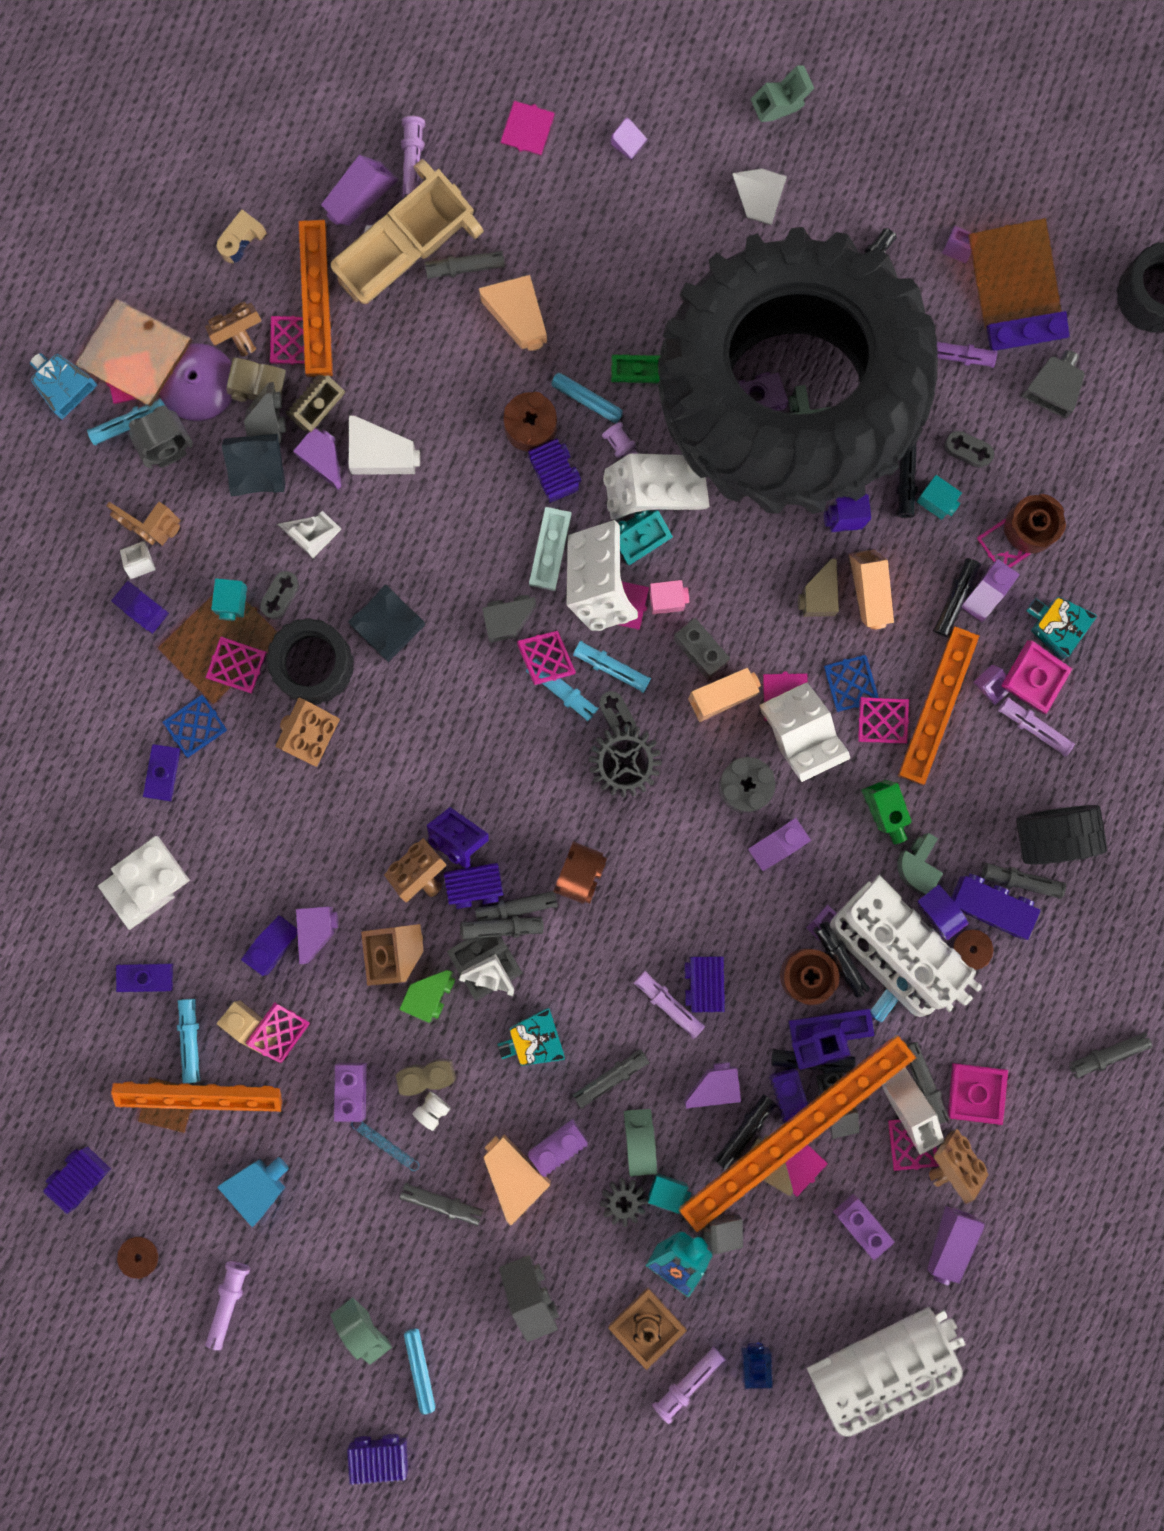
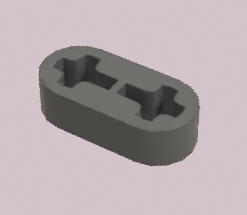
(967, 455)
(285, 598)
(621, 707)

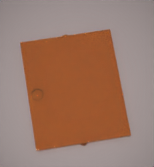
(1014, 272)
(133, 352)
(197, 638)

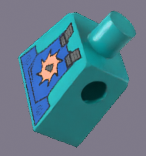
(680, 1261)

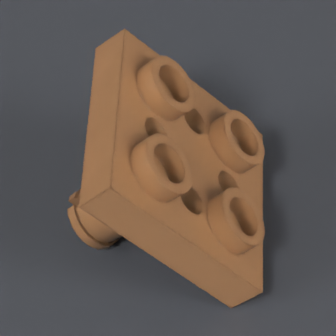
(234, 325)
(302, 730)
(416, 871)
(959, 1167)
(647, 1346)

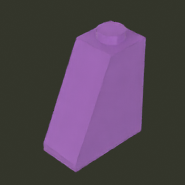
(357, 190)
(954, 1245)

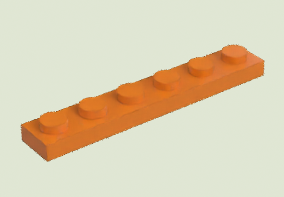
(315, 298)
(938, 706)
(197, 1097)

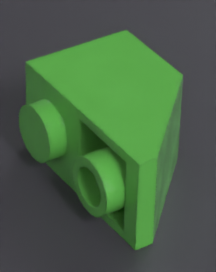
(425, 996)

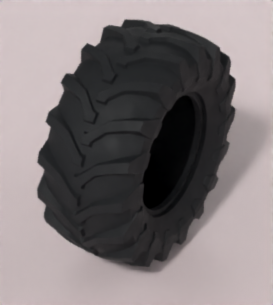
(812, 291)

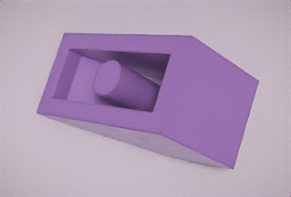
(321, 455)
(990, 590)
(779, 844)
(314, 930)
(715, 1087)

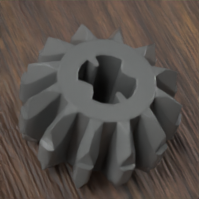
(616, 1209)

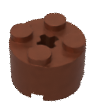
(534, 407)
(1049, 526)
(579, 872)
(820, 987)

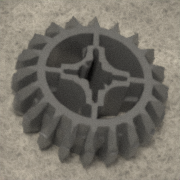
(643, 775)

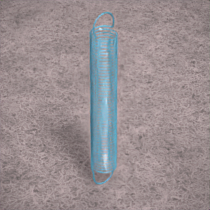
(405, 1164)

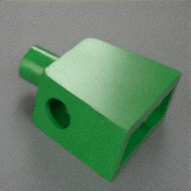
(883, 800)

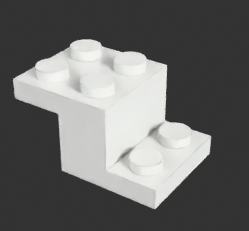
(804, 731)
(143, 882)

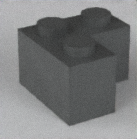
(527, 1299)

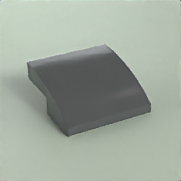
(478, 949)

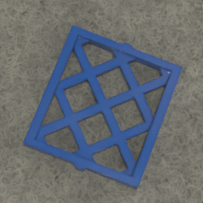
(845, 663)
(212, 714)

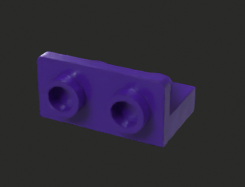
(456, 836)

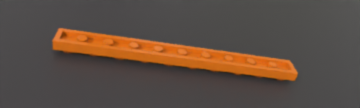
(797, 1133)

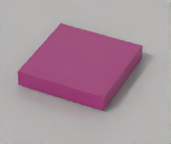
(1036, 677)
(977, 1093)

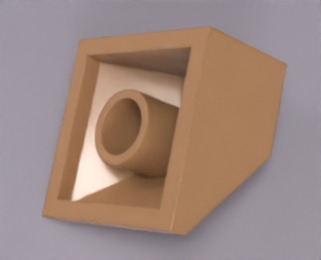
(391, 953)

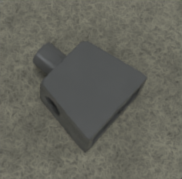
(1057, 385)

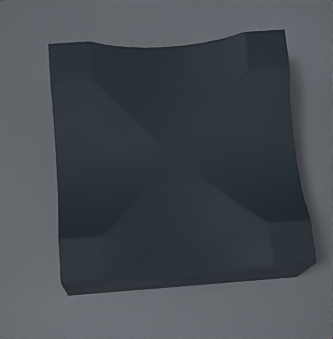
(253, 464)
(387, 623)

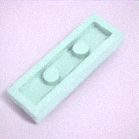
(550, 548)

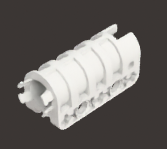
(906, 946)
(882, 1365)

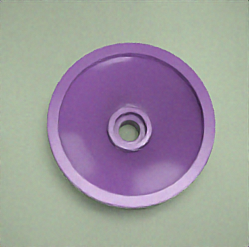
(206, 394)

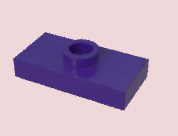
(161, 772)
(144, 977)

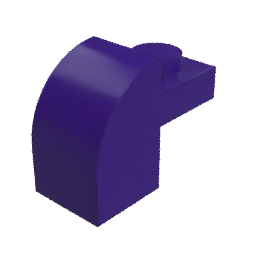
(942, 912)
(821, 1048)

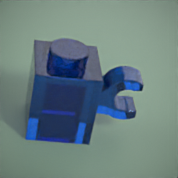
(756, 1366)

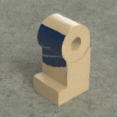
(238, 236)

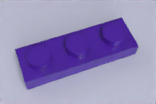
(1028, 331)
(855, 1024)

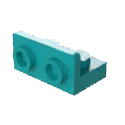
(642, 535)

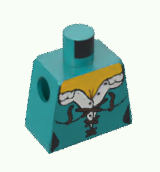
(1060, 624)
(534, 1040)

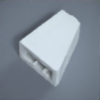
(379, 450)
(913, 1111)

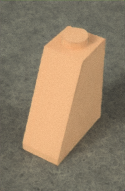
(517, 311)
(872, 588)
(724, 694)
(514, 1177)

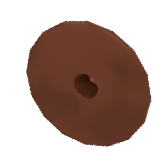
(982, 944)
(128, 1260)

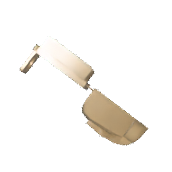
(404, 235)

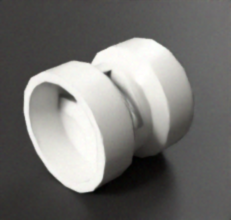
(431, 1111)

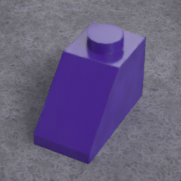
(140, 607)
(270, 946)

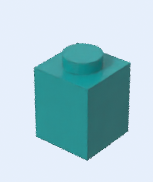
(940, 498)
(229, 599)
(668, 1193)

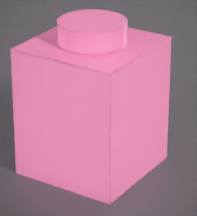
(668, 597)

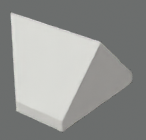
(760, 193)
(311, 533)
(489, 974)

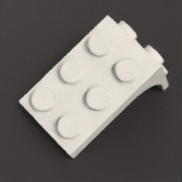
(653, 483)
(595, 579)

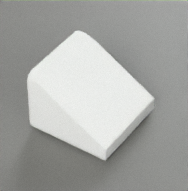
(137, 560)

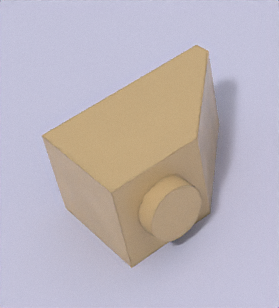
(241, 1022)

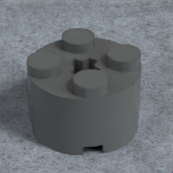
(159, 437)
(760, 777)

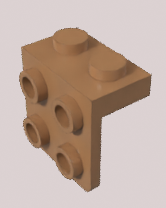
(157, 527)

